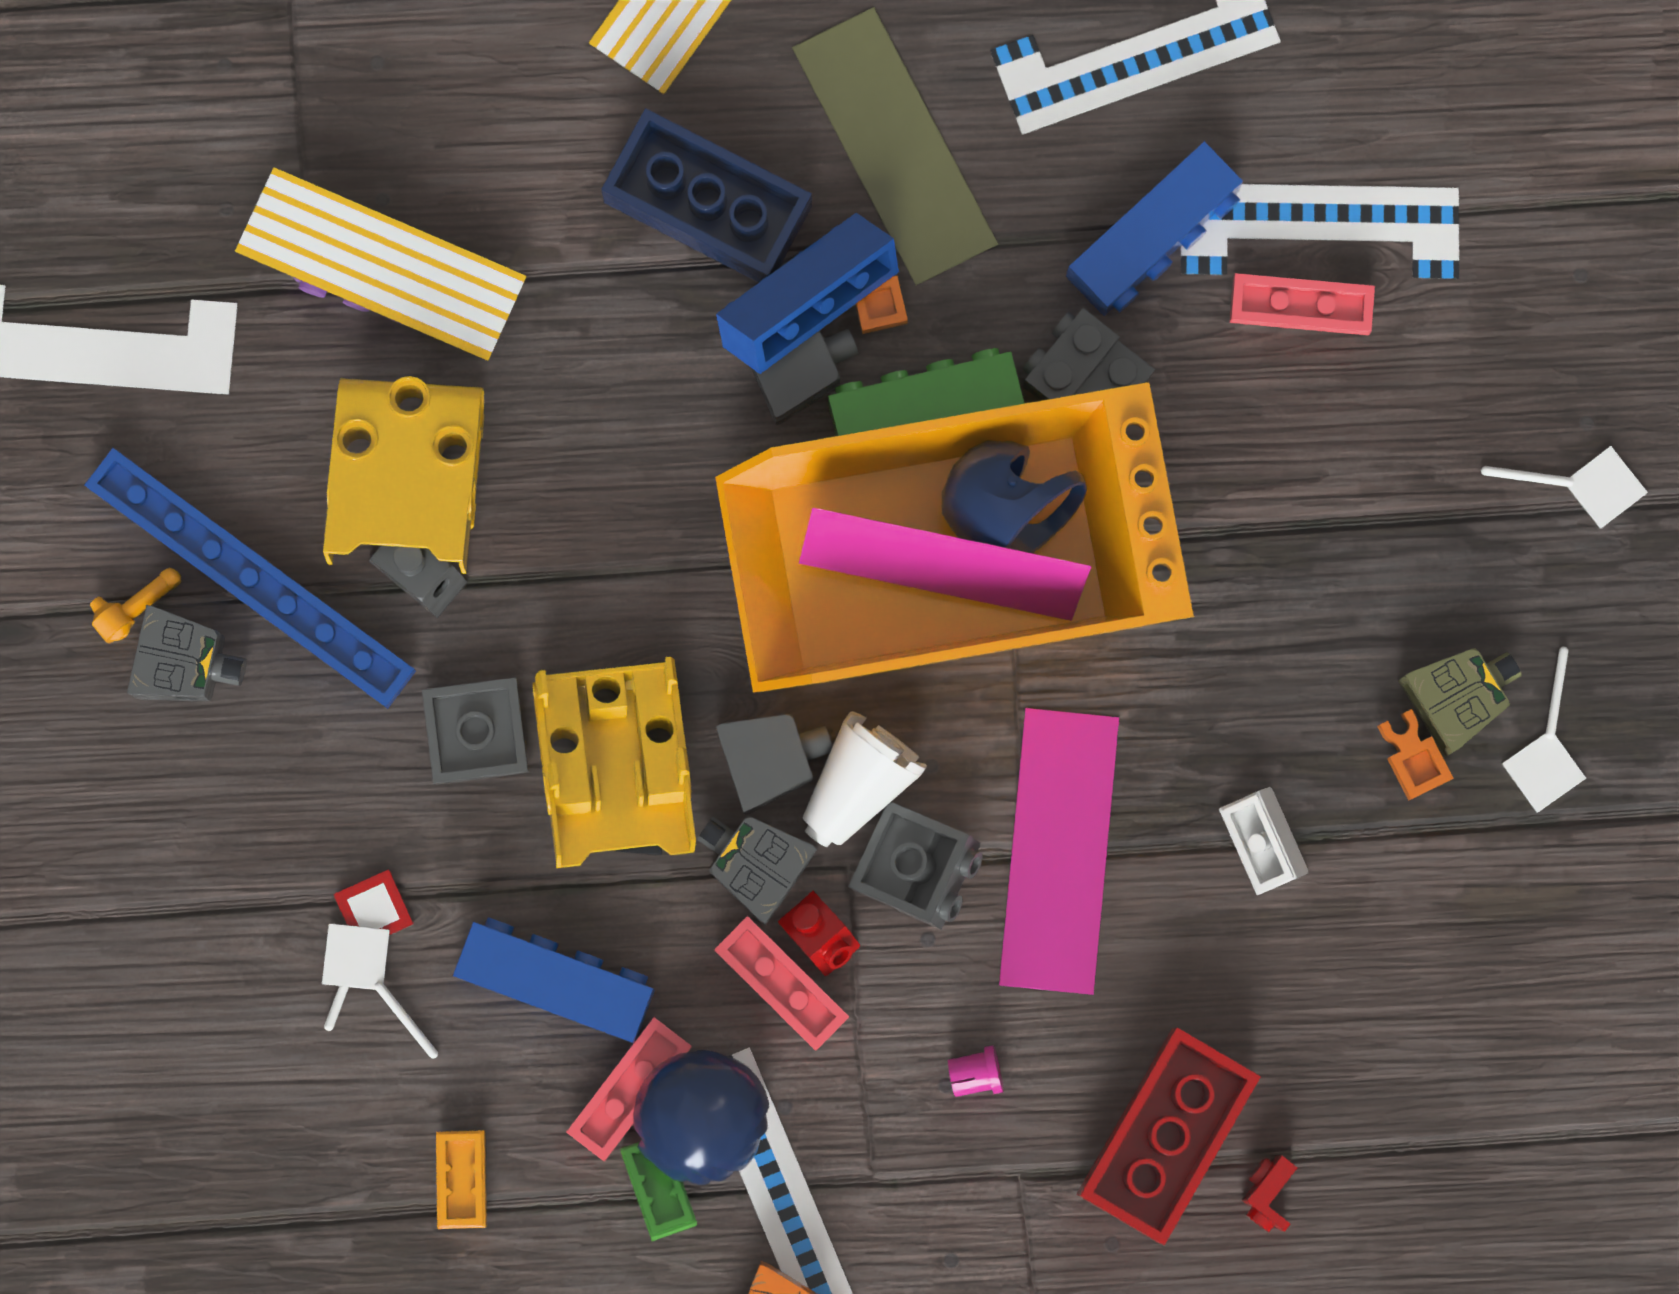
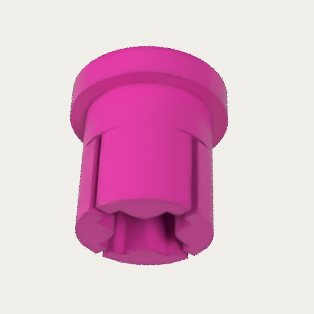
(976, 1073)

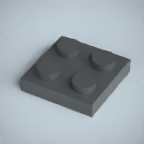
(475, 731)

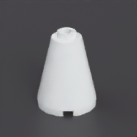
(858, 780)

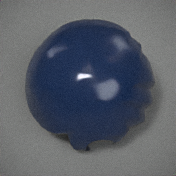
(700, 1116)

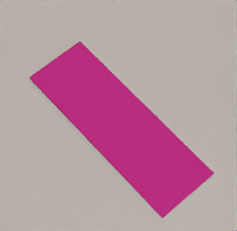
(943, 564)
(1059, 851)

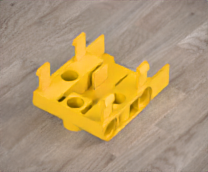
(401, 484)
(617, 782)

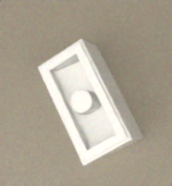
(1263, 840)

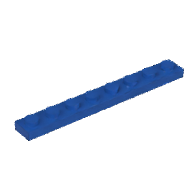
(250, 578)

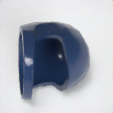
(993, 505)

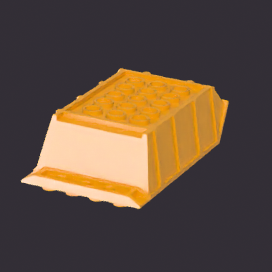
(833, 625)

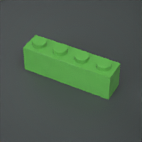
(940, 392)

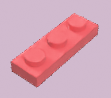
(1302, 304)
(781, 983)
(612, 1107)

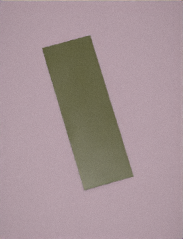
(894, 146)

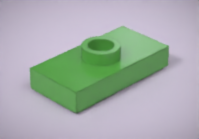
(660, 1198)

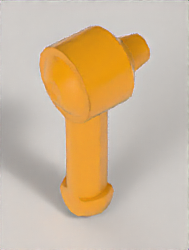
(115, 620)

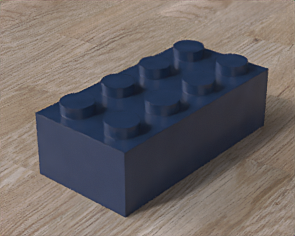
(706, 197)

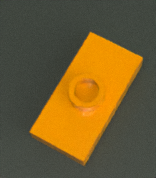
(461, 1179)

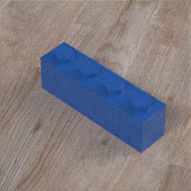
(1154, 229)
(807, 293)
(553, 981)

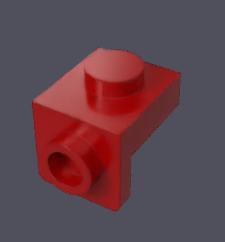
(819, 933)
(1268, 1181)

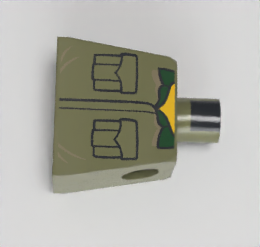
(1460, 695)

